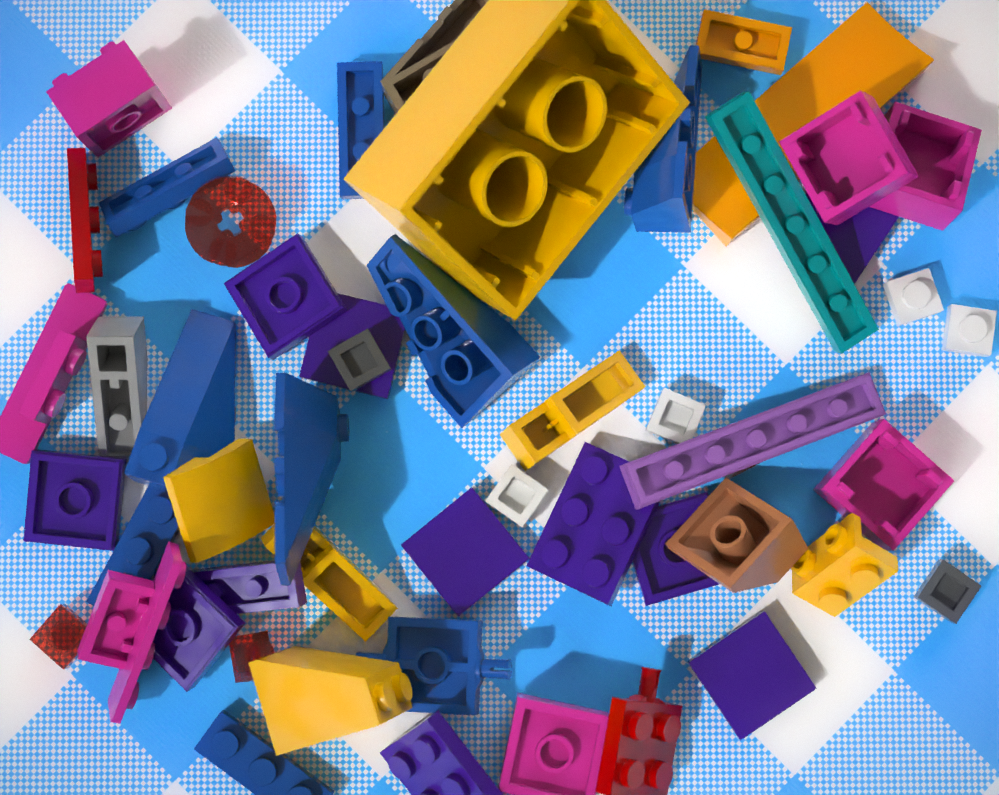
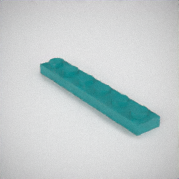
(791, 222)

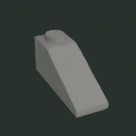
(118, 381)

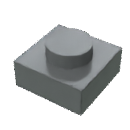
(359, 360)
(947, 591)

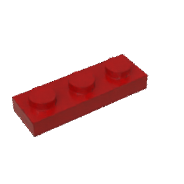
(84, 220)

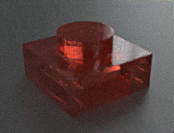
(60, 636)
(248, 648)

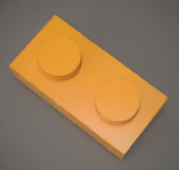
(743, 42)

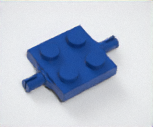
(441, 662)

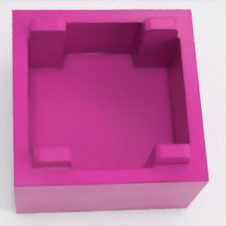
(108, 98)
(848, 158)
(943, 159)
(884, 484)
(552, 748)

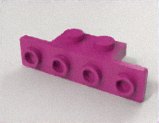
(48, 372)
(125, 624)

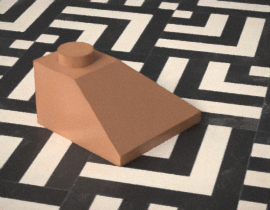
(738, 539)

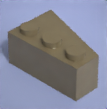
(427, 51)

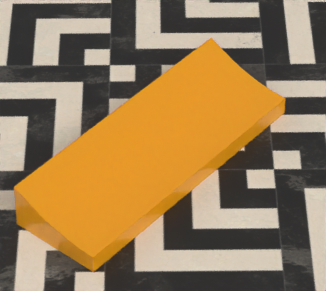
(856, 56)

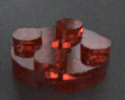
(223, 246)

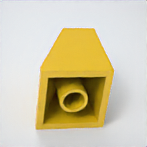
(326, 695)

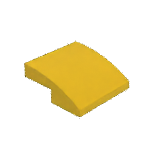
(220, 500)

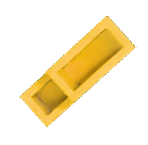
(572, 410)
(340, 584)

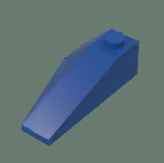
(665, 179)
(459, 339)
(193, 403)
(310, 441)

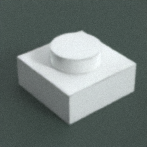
(913, 297)
(969, 330)
(675, 417)
(516, 495)

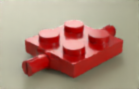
(640, 742)

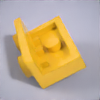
(841, 567)

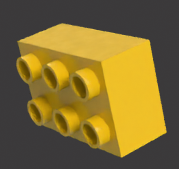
(518, 143)

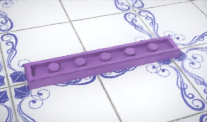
(752, 440)

